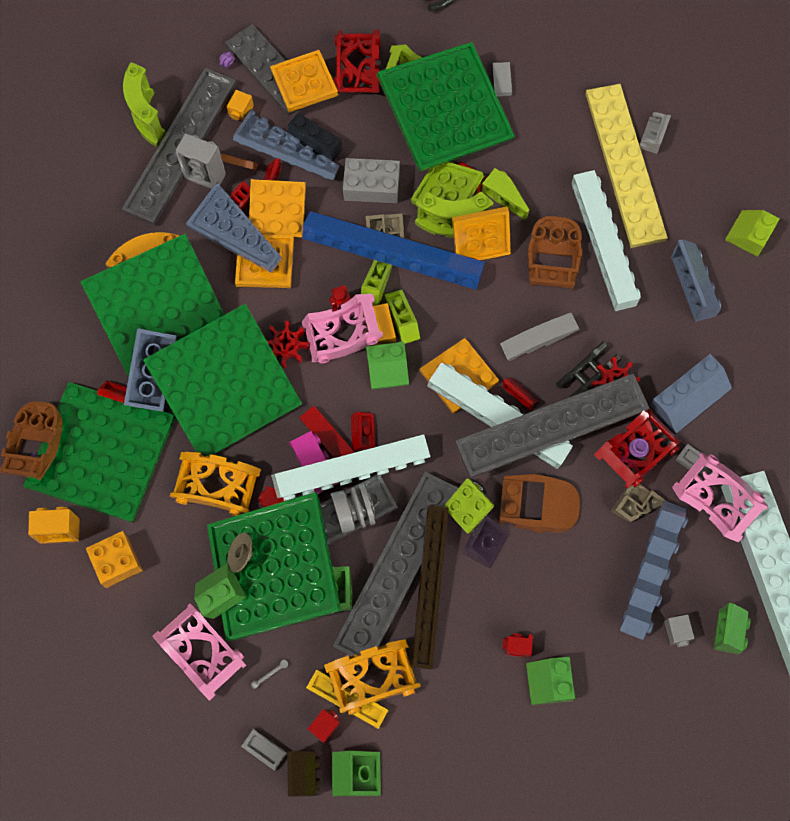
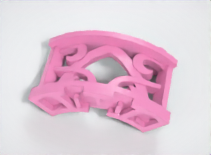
(359, 306)
(724, 523)
(172, 644)

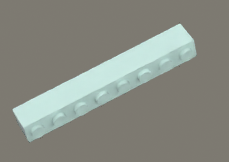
(605, 240)
(485, 406)
(350, 466)

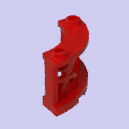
(350, 42)
(640, 425)

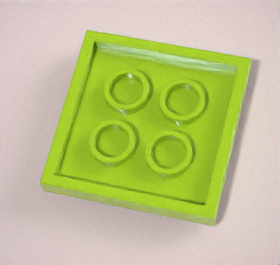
(449, 182)

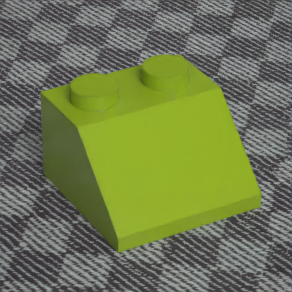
(752, 230)

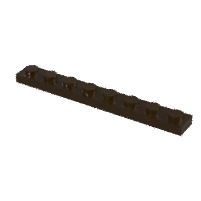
(429, 587)

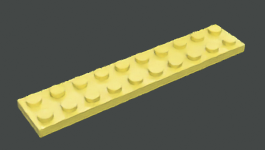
(626, 166)

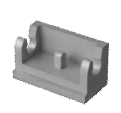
(654, 132)

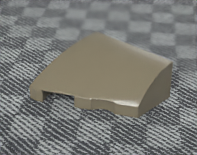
(389, 224)
(636, 502)

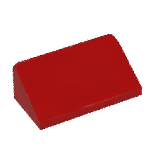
(273, 170)
(520, 393)
(362, 431)

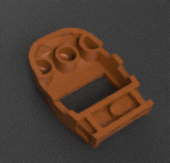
(555, 237)
(37, 423)
(559, 504)

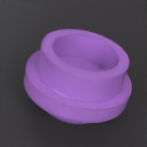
(226, 59)
(638, 448)

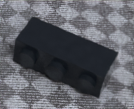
(315, 136)

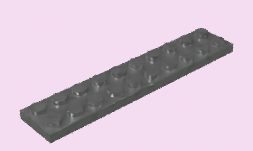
(164, 170)
(551, 425)
(393, 571)

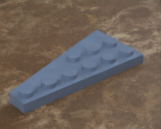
(280, 144)
(228, 226)

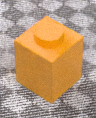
(239, 105)

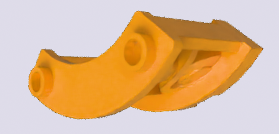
(137, 246)
(194, 462)
(393, 652)

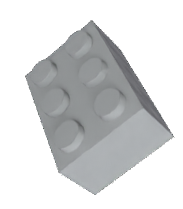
(200, 161)
(371, 180)

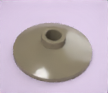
(240, 552)

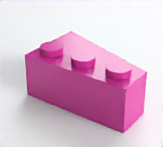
(308, 451)

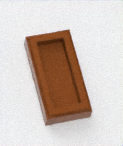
(239, 161)

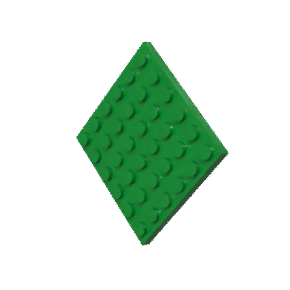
(445, 106)
(153, 292)
(222, 381)
(103, 453)
(288, 571)

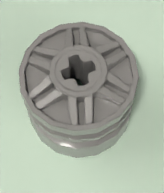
(353, 508)

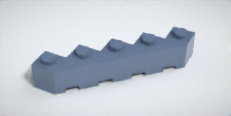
(653, 570)

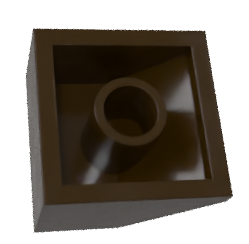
(303, 774)

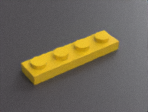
(322, 686)

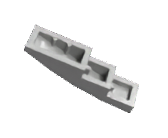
(540, 335)

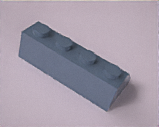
(695, 280)
(141, 387)
(691, 394)

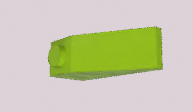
(503, 191)
(376, 280)
(402, 316)

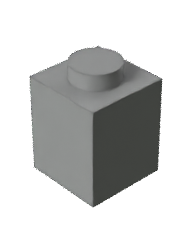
(679, 630)

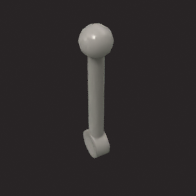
(283, 664)

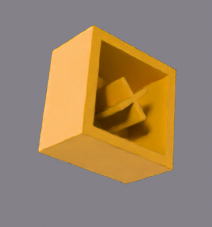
(54, 525)
(114, 559)

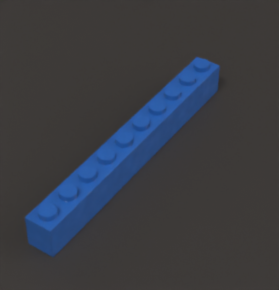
(393, 250)

